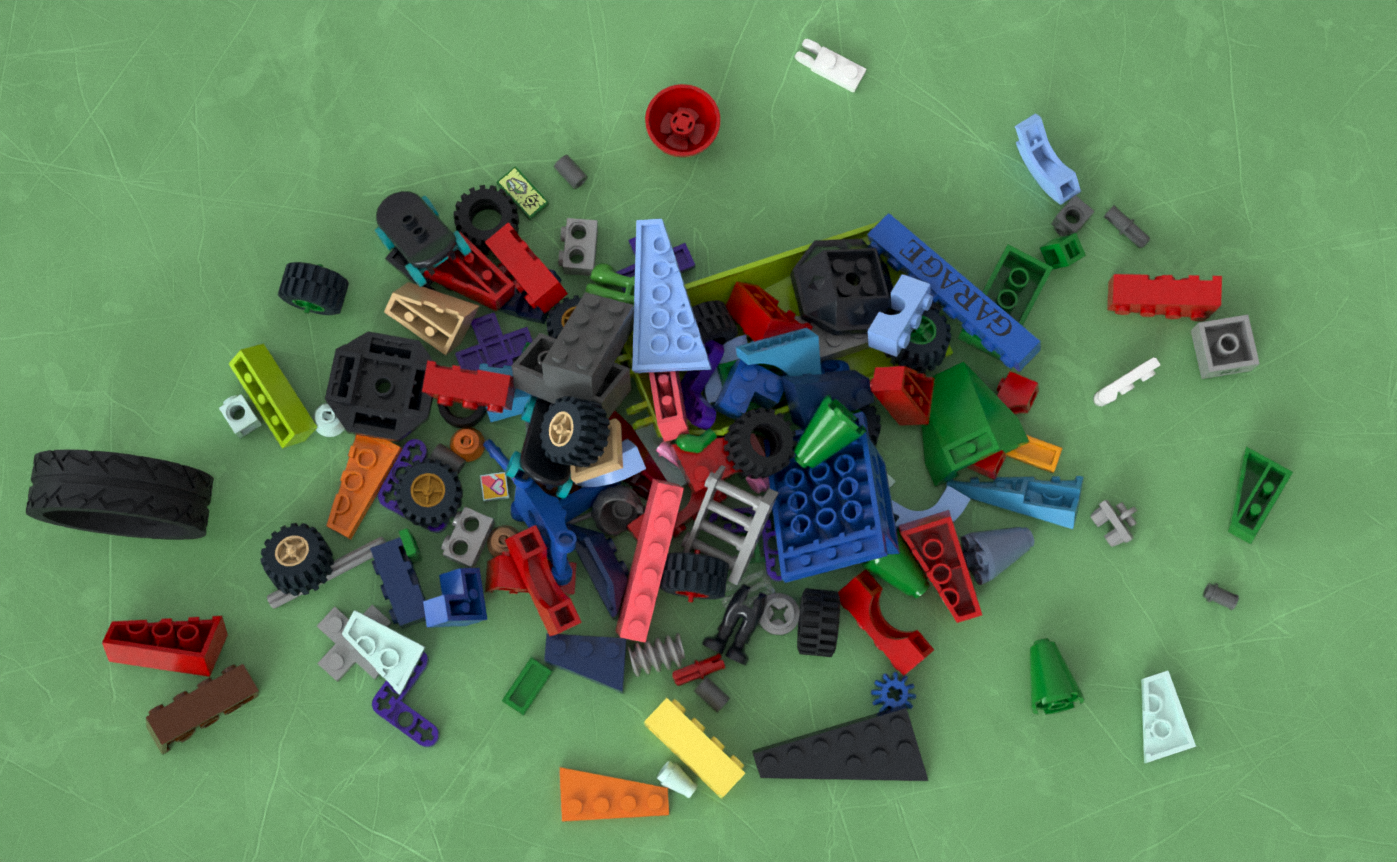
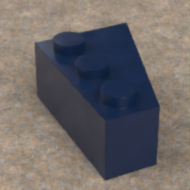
(808, 391)
(399, 583)
(589, 657)

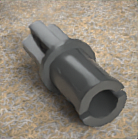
(1127, 227)

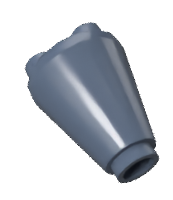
(993, 551)

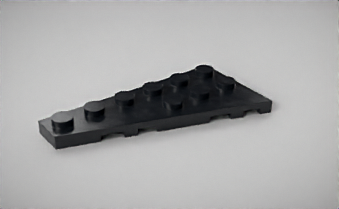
(861, 749)

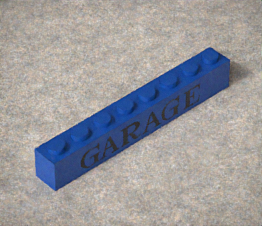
(955, 293)

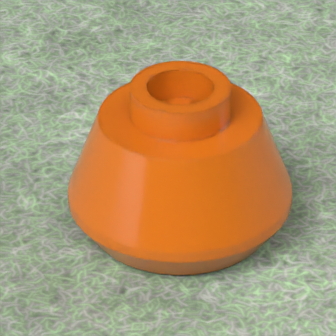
(467, 451)

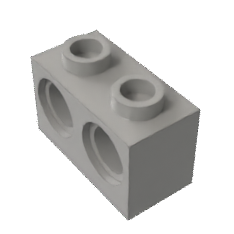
(584, 247)
(475, 540)

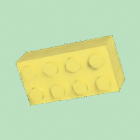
(694, 748)

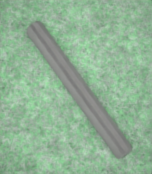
(340, 566)

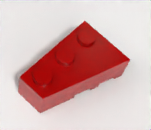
(526, 268)
(474, 278)
(759, 313)
(469, 387)
(904, 394)
(698, 466)
(505, 576)

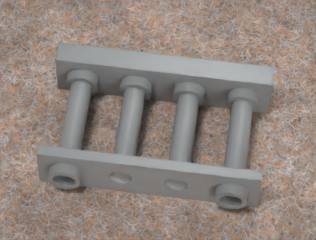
(752, 524)

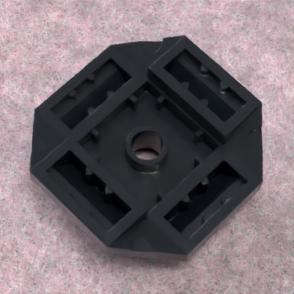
(842, 286)
(362, 368)

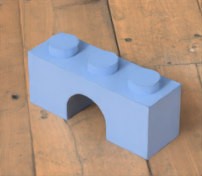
(893, 332)

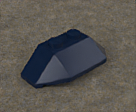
(602, 566)

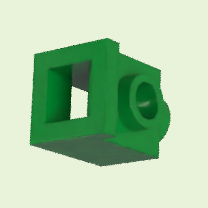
(1062, 251)

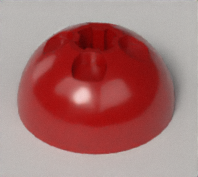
(678, 109)

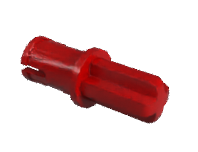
(698, 670)

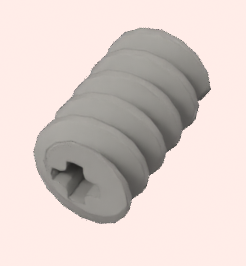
(656, 655)

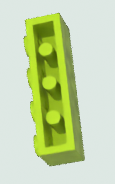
(272, 395)

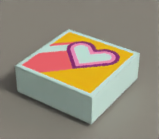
(494, 487)

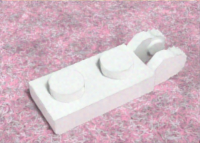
(831, 65)
(1125, 382)

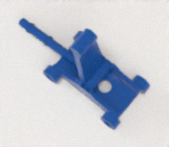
(548, 514)

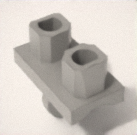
(1121, 532)

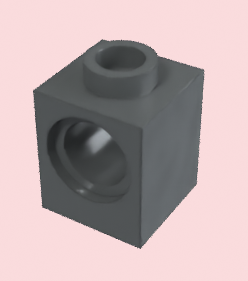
(1074, 208)

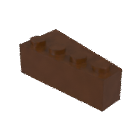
(200, 706)

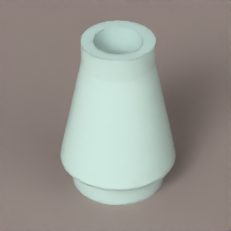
(676, 779)

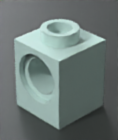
(244, 425)

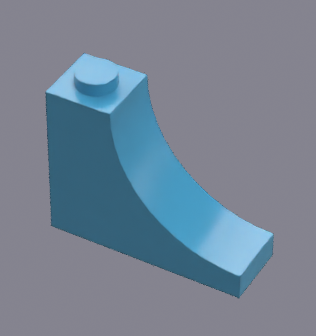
(791, 352)

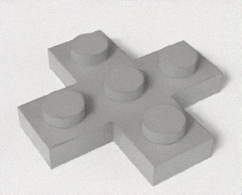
(343, 654)

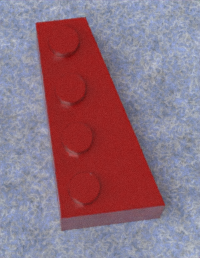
(1164, 296)

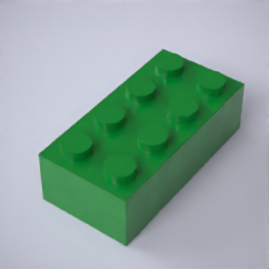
(1013, 288)

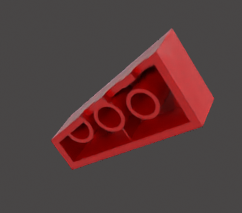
(940, 555)
(167, 644)

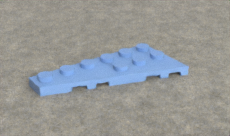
(664, 320)

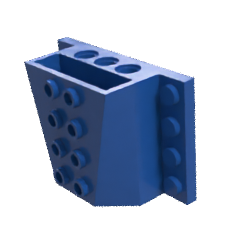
(833, 511)

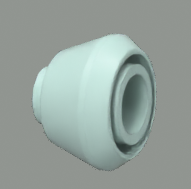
(327, 428)

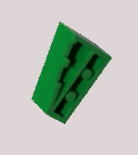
(1256, 493)

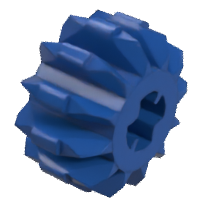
(895, 685)

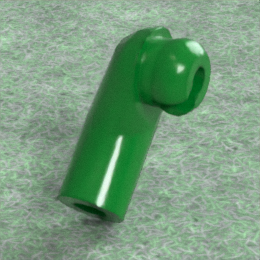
(695, 443)

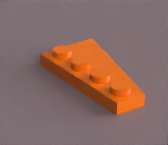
(360, 482)
(604, 797)

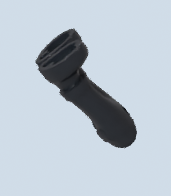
(750, 621)

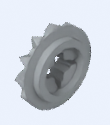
(791, 614)

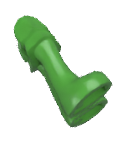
(605, 275)

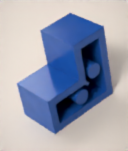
(748, 384)
(460, 602)

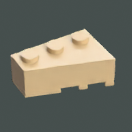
(432, 315)

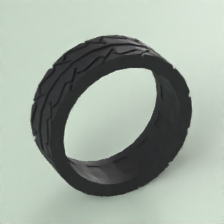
(119, 494)

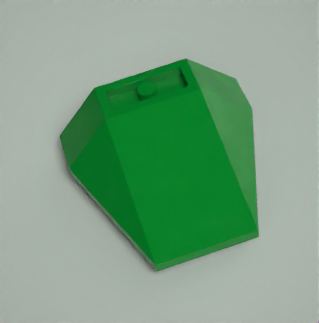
(966, 424)

